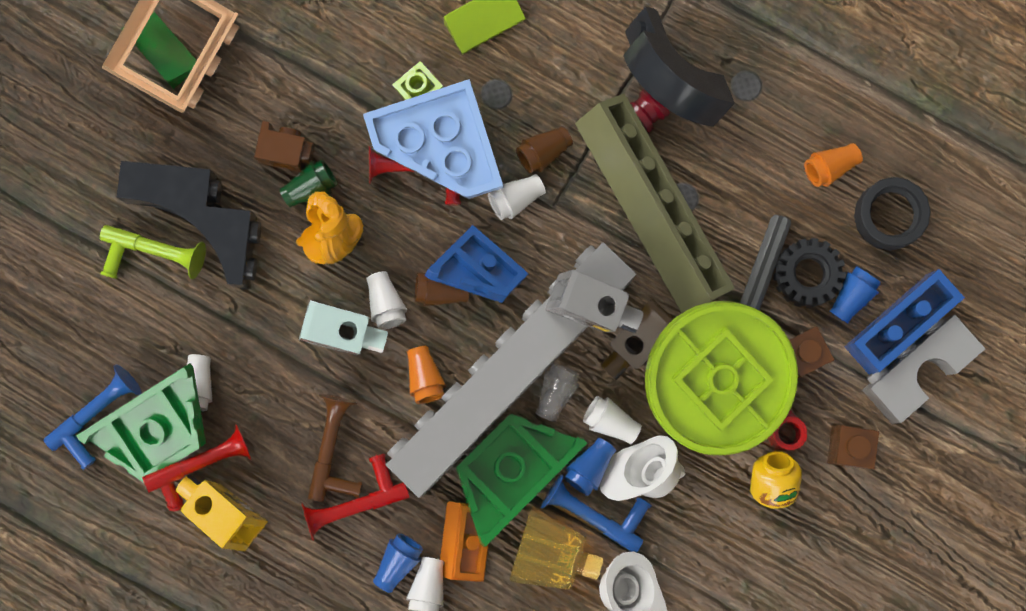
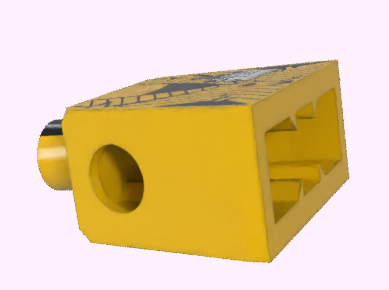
(220, 513)

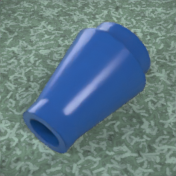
(855, 294)
(589, 468)
(398, 560)

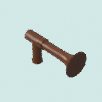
(321, 477)

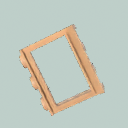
(205, 64)

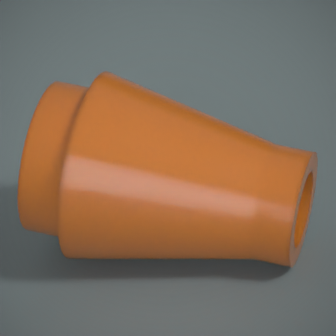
(831, 164)
(424, 377)

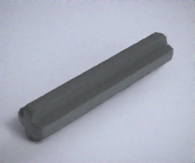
(766, 261)

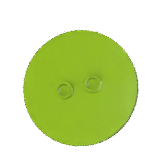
(721, 378)

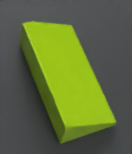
(481, 21)

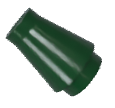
(313, 178)

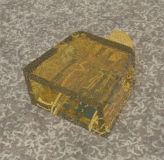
(552, 554)

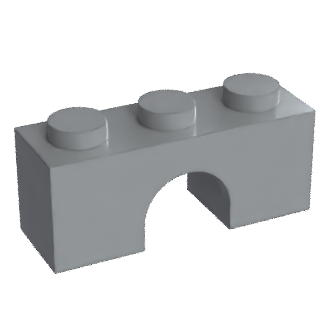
(896, 387)

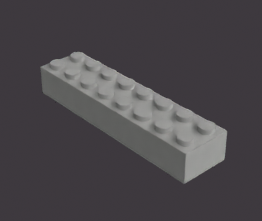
(497, 381)

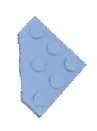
(439, 139)

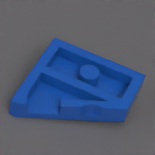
(478, 267)

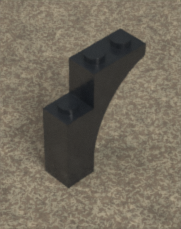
(192, 196)

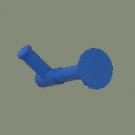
(65, 433)
(621, 534)

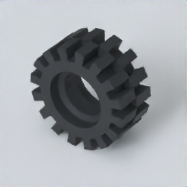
(825, 257)

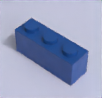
(904, 322)

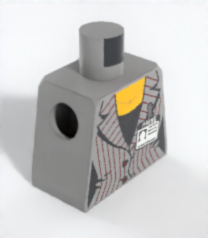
(577, 299)

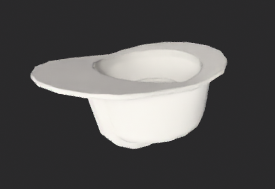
(643, 470)
(631, 585)

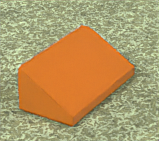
(461, 548)

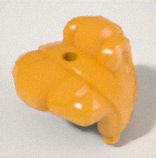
(332, 230)

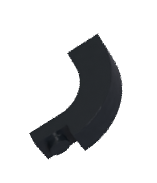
(669, 78)

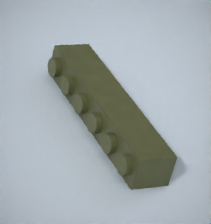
(653, 203)

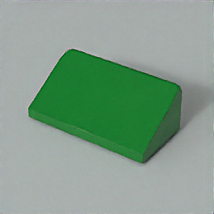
(165, 51)

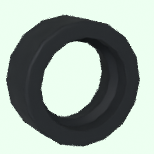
(915, 197)

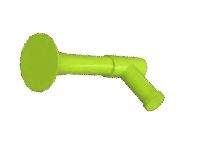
(120, 239)

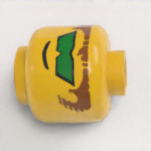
(775, 480)

